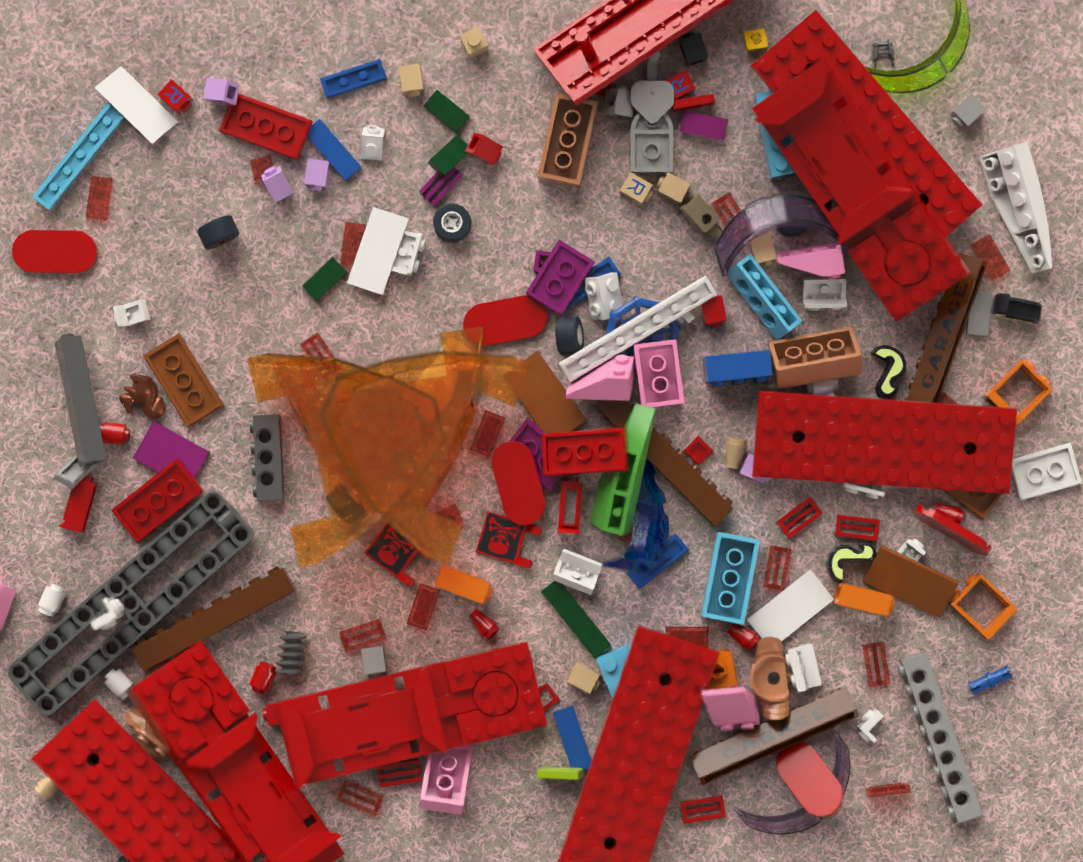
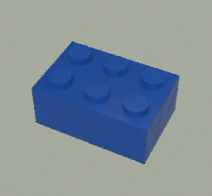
(737, 368)

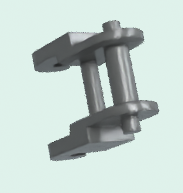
(890, 52)

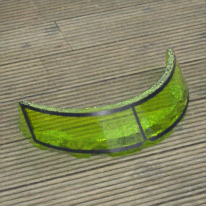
(936, 66)

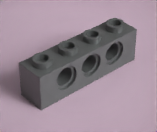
(258, 425)

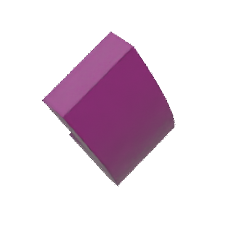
(703, 125)

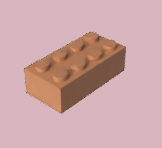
(567, 141)
(815, 357)

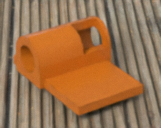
(724, 673)

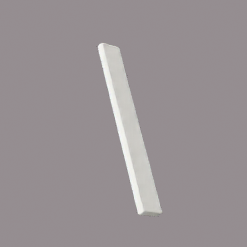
(637, 328)

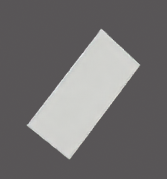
(136, 104)
(377, 250)
(791, 607)

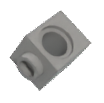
(618, 102)
(967, 112)
(374, 661)

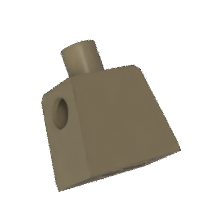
(694, 208)

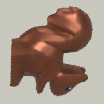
(145, 392)

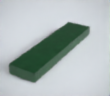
(576, 618)

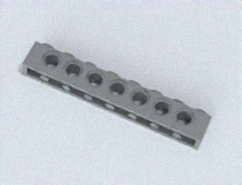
(970, 807)

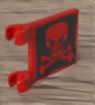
(504, 539)
(393, 553)

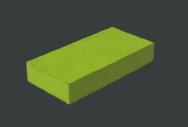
(560, 773)

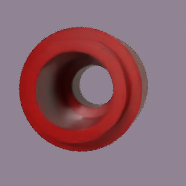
(114, 433)
(262, 677)

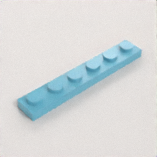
(78, 156)

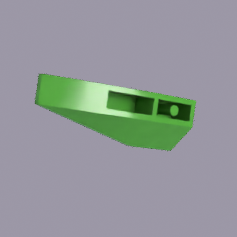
(619, 491)

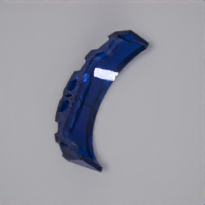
(649, 528)

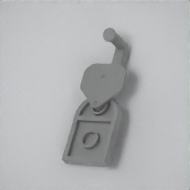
(649, 143)

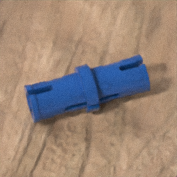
(990, 680)

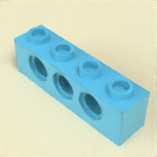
(763, 297)

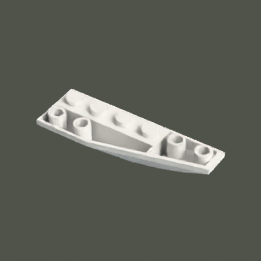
(1020, 202)

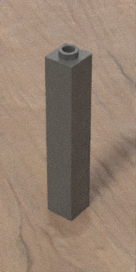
(80, 400)

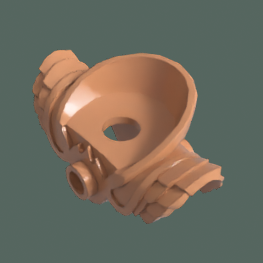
(768, 659)
(145, 736)

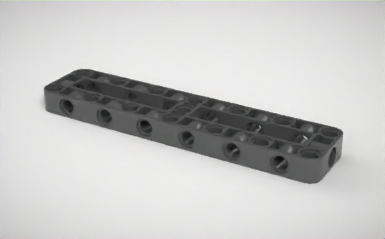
(131, 630)

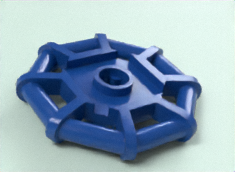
(636, 303)

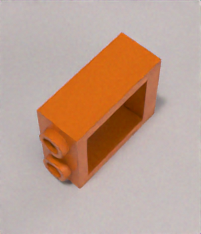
(1027, 368)
(464, 584)
(863, 599)
(998, 621)

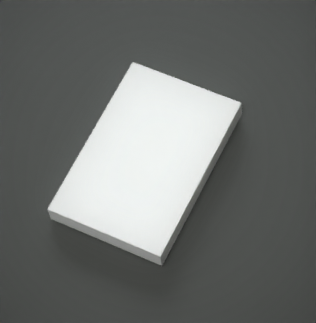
(1045, 471)

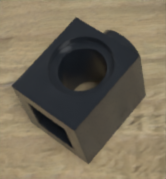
(693, 48)

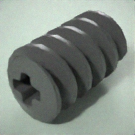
(291, 653)

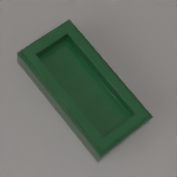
(446, 111)
(449, 156)
(324, 279)

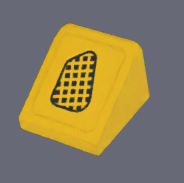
(755, 40)

